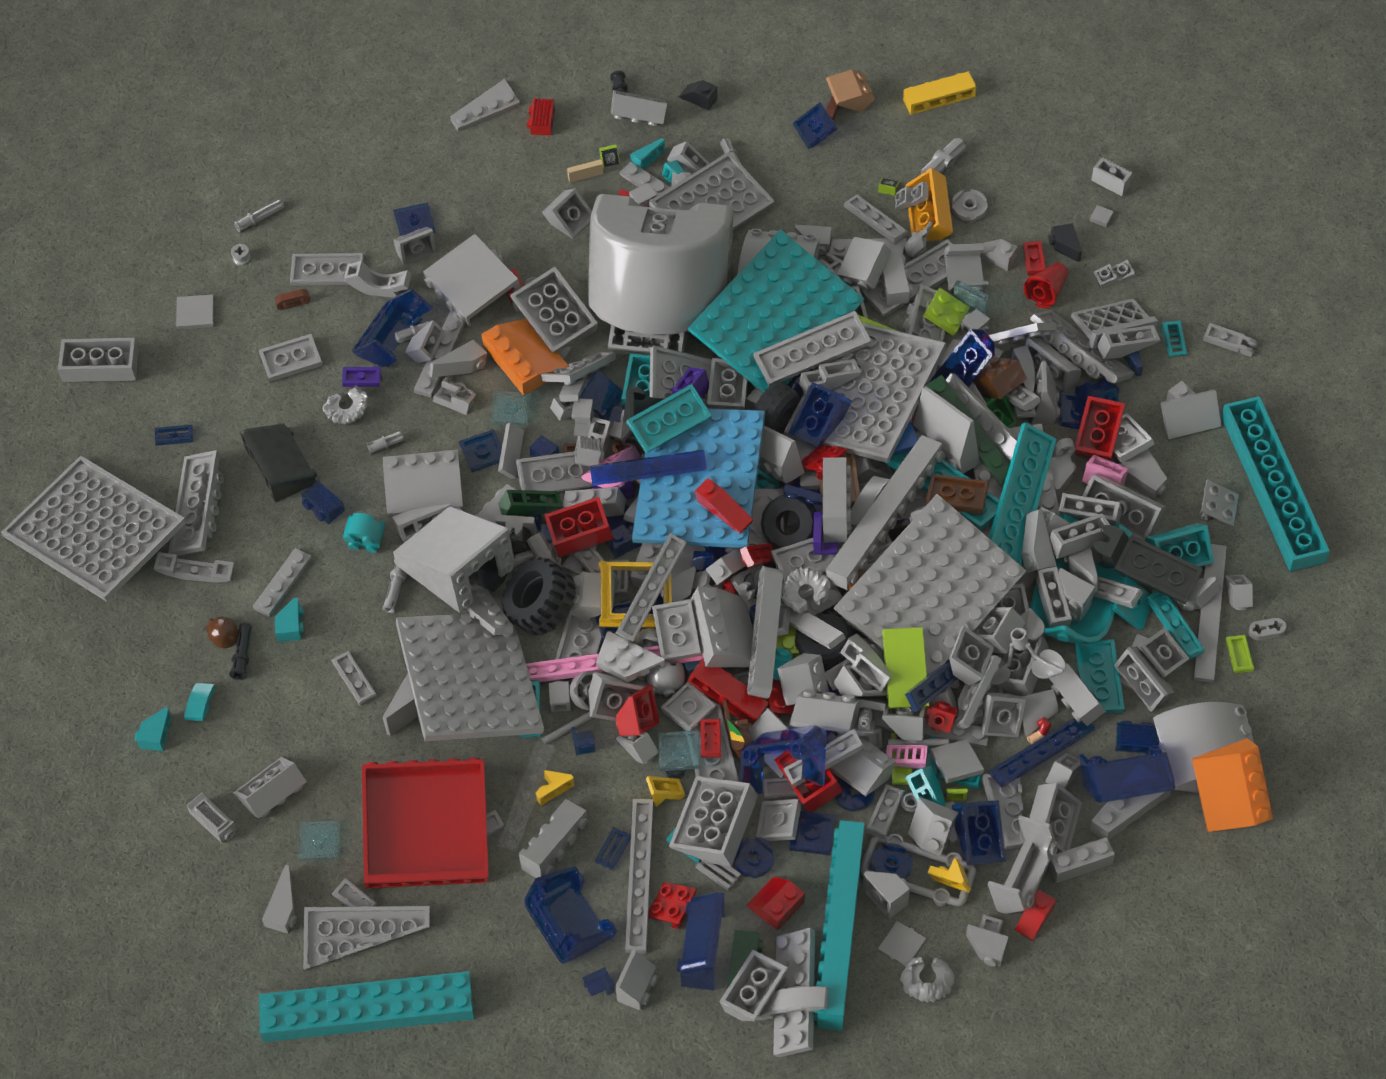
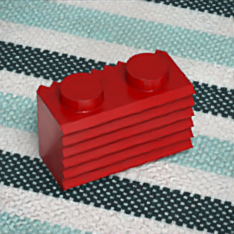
(541, 116)

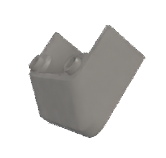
(1028, 869)

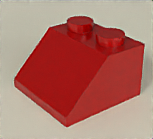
(777, 901)

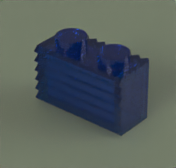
(322, 502)
(1134, 737)

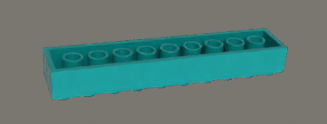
(1275, 484)
(839, 922)
(366, 1006)

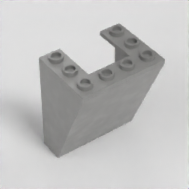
(451, 550)

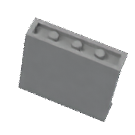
(470, 278)

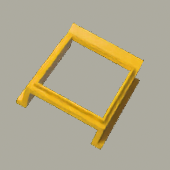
(611, 619)

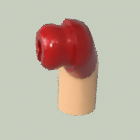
(1043, 730)

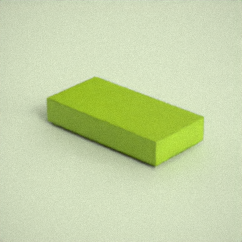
(1239, 654)

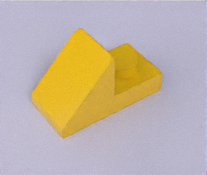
(557, 785)
(665, 788)
(952, 877)

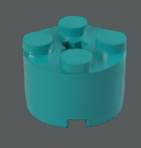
(363, 532)

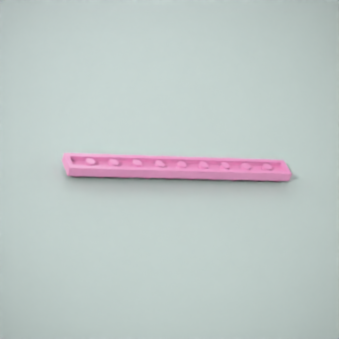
(572, 666)

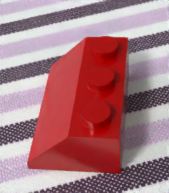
(1099, 428)

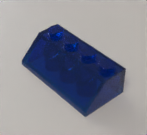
(968, 357)

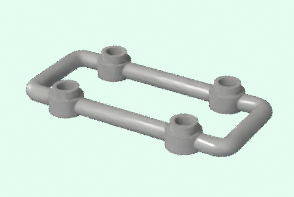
(940, 896)

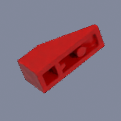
(722, 505)

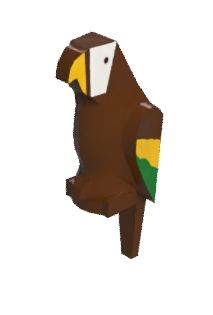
(737, 733)

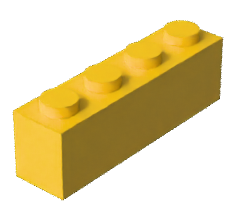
(939, 93)

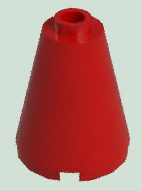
(1046, 285)

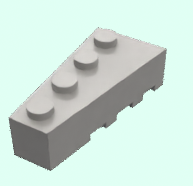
(1120, 813)
(553, 839)

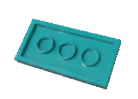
(669, 418)
(1097, 671)

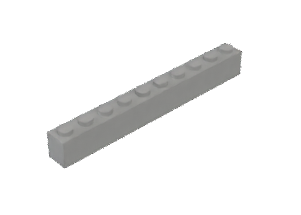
(884, 512)

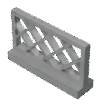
(1096, 335)

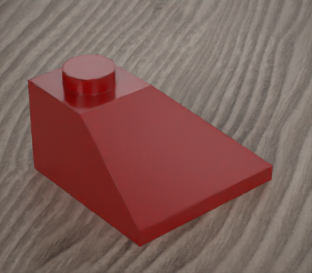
(638, 713)

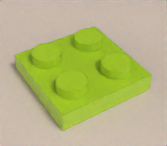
(946, 311)

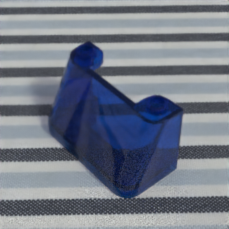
(565, 915)

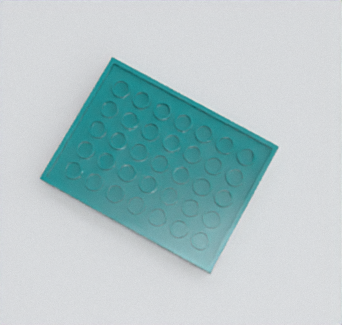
(769, 302)

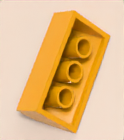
(934, 209)

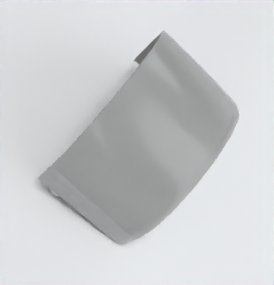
(656, 264)

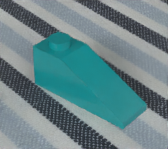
(926, 785)

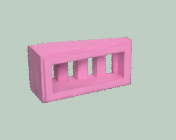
(911, 749)

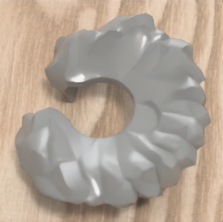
(350, 415)
(802, 576)
(927, 991)

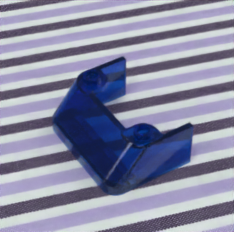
(395, 315)
(803, 743)
(1127, 776)
(701, 940)

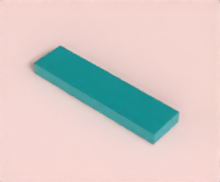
(1175, 624)

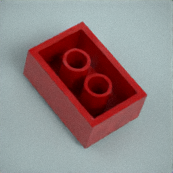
(578, 526)

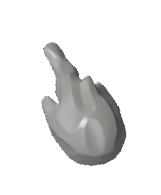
(917, 242)

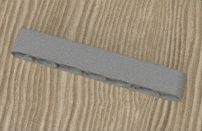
(765, 632)

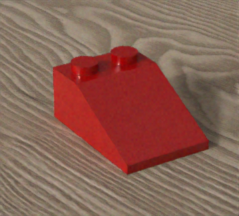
(811, 794)

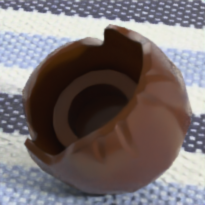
(222, 632)

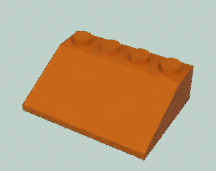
(521, 354)
(1232, 787)

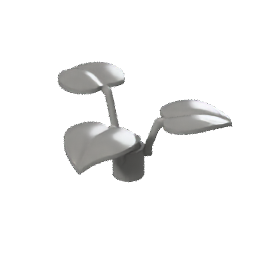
(1045, 666)

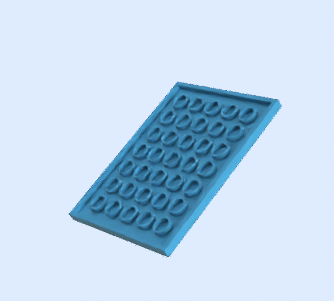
(732, 458)

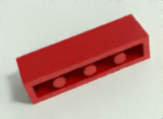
(721, 686)

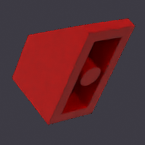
(1036, 916)

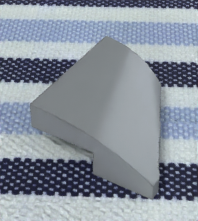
(460, 396)
(1036, 707)

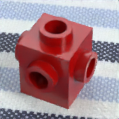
(941, 716)

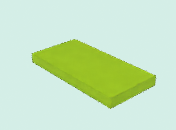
(905, 662)

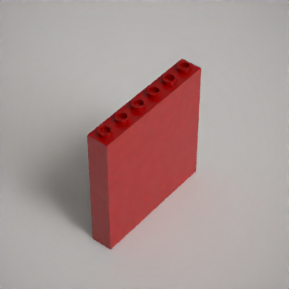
(424, 823)

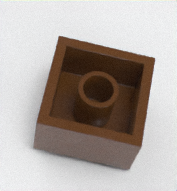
(999, 378)

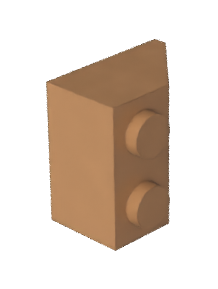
(851, 90)

